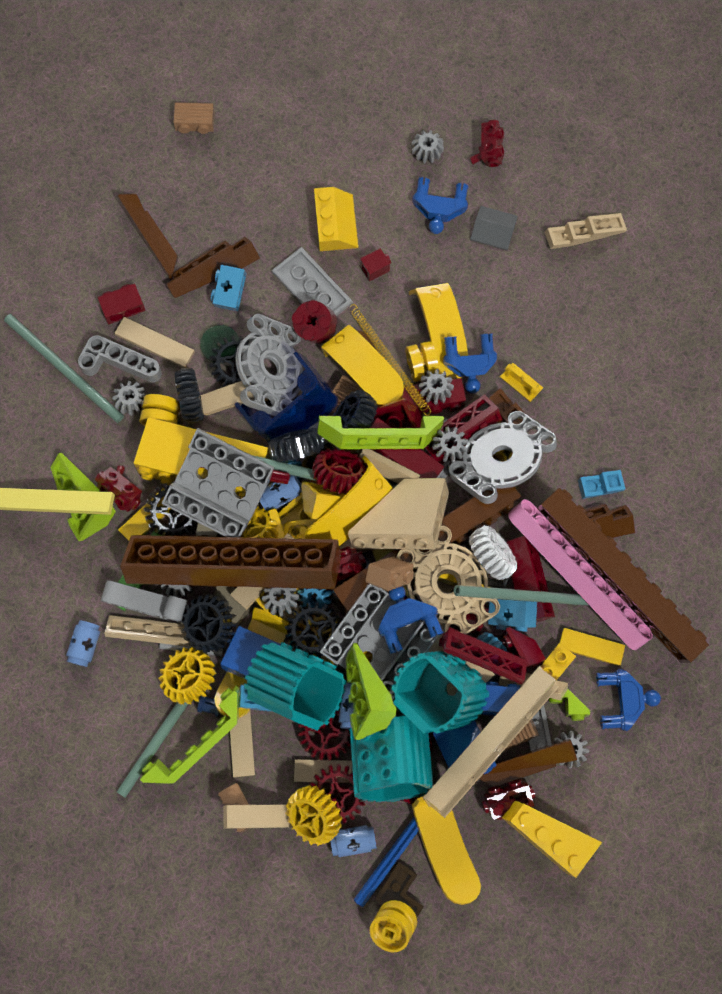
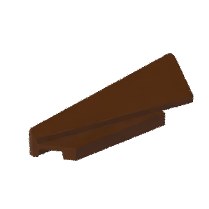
(149, 233)
(204, 268)
(614, 522)
(530, 763)

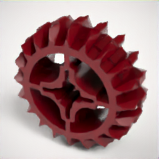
(338, 470)
(322, 749)
(345, 789)

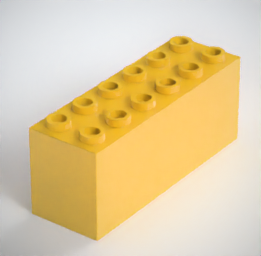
(166, 448)

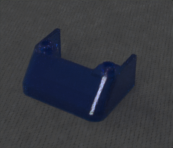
(302, 412)

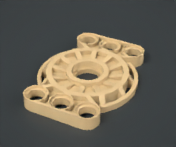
(447, 561)

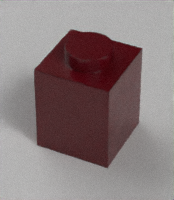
(375, 264)

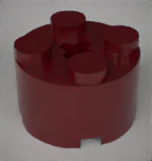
(304, 319)

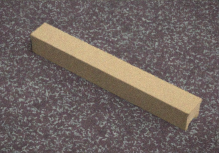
(491, 742)

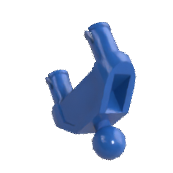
(439, 208)
(472, 364)
(405, 613)
(630, 699)

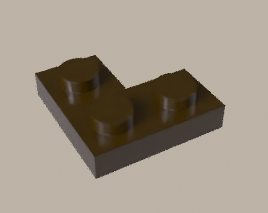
(397, 886)

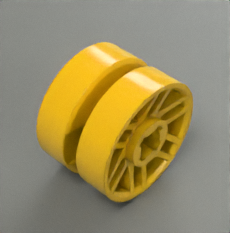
(421, 360)
(159, 408)
(393, 926)

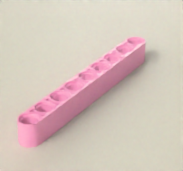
(580, 575)

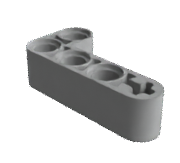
(122, 362)
(144, 601)

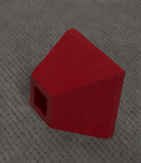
(523, 647)

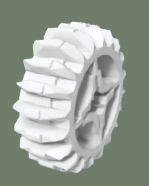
(493, 553)

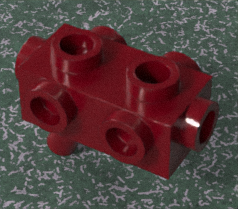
(491, 144)
(126, 494)
(350, 563)
(499, 799)

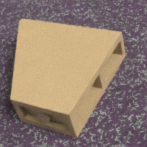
(405, 517)

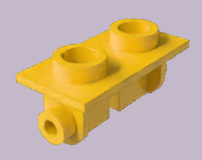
(521, 382)
(558, 661)

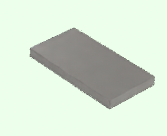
(310, 282)

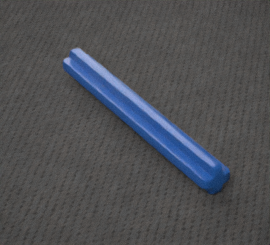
(387, 863)

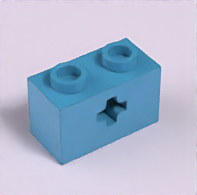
(232, 298)
(523, 614)

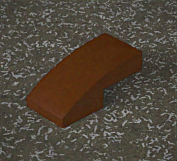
(505, 406)

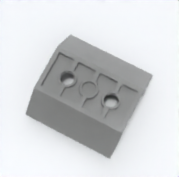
(213, 498)
(362, 627)

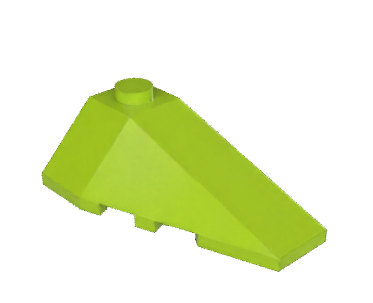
(70, 478)
(370, 697)

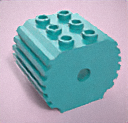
(295, 685)
(424, 696)
(392, 763)

